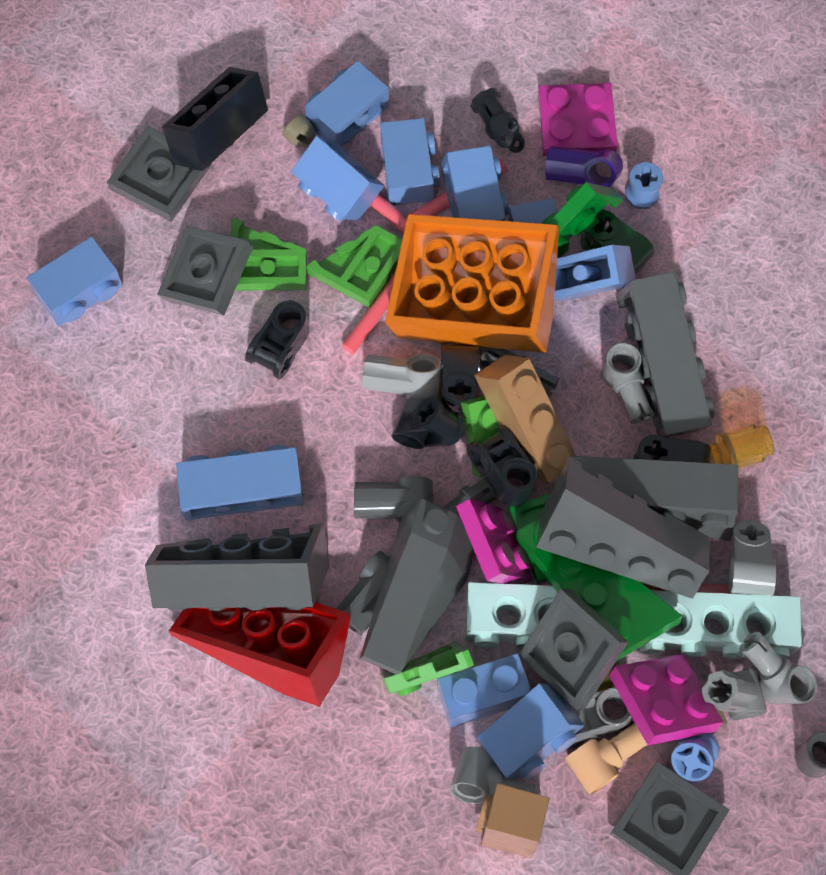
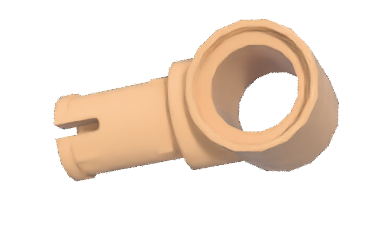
(598, 762)

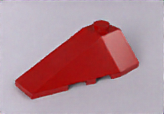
(275, 645)

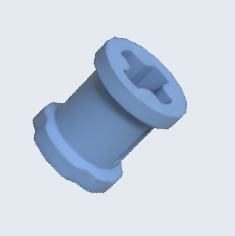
(648, 175)

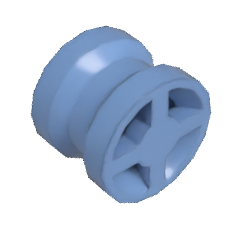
(689, 763)

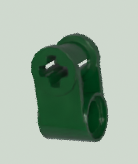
(618, 234)

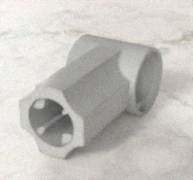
(413, 377)
(736, 693)

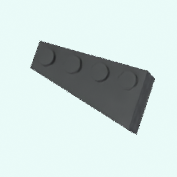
(667, 354)
(690, 491)
(620, 533)
(240, 571)

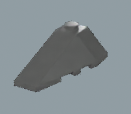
(420, 582)

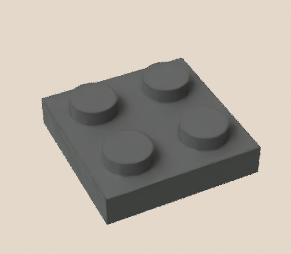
(152, 178)
(205, 270)
(573, 648)
(669, 821)

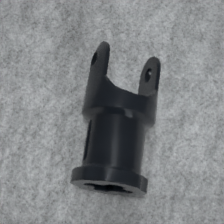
(499, 122)

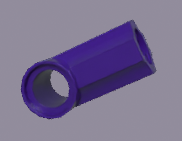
(579, 165)

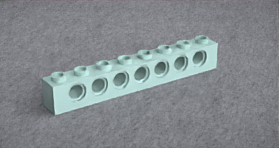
(776, 614)

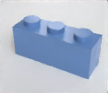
(239, 482)

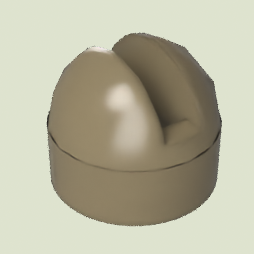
(298, 130)

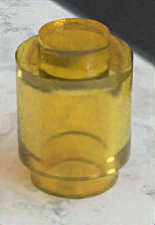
(743, 446)

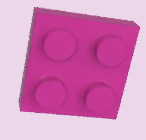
(577, 117)
(494, 542)
(665, 699)

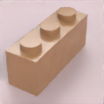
(524, 408)
(512, 820)

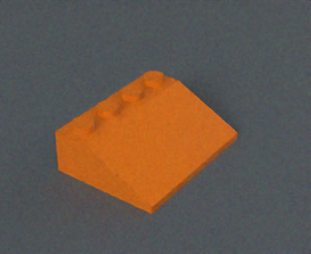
(475, 283)

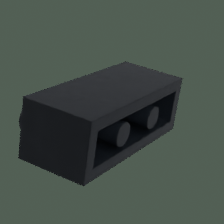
(215, 118)

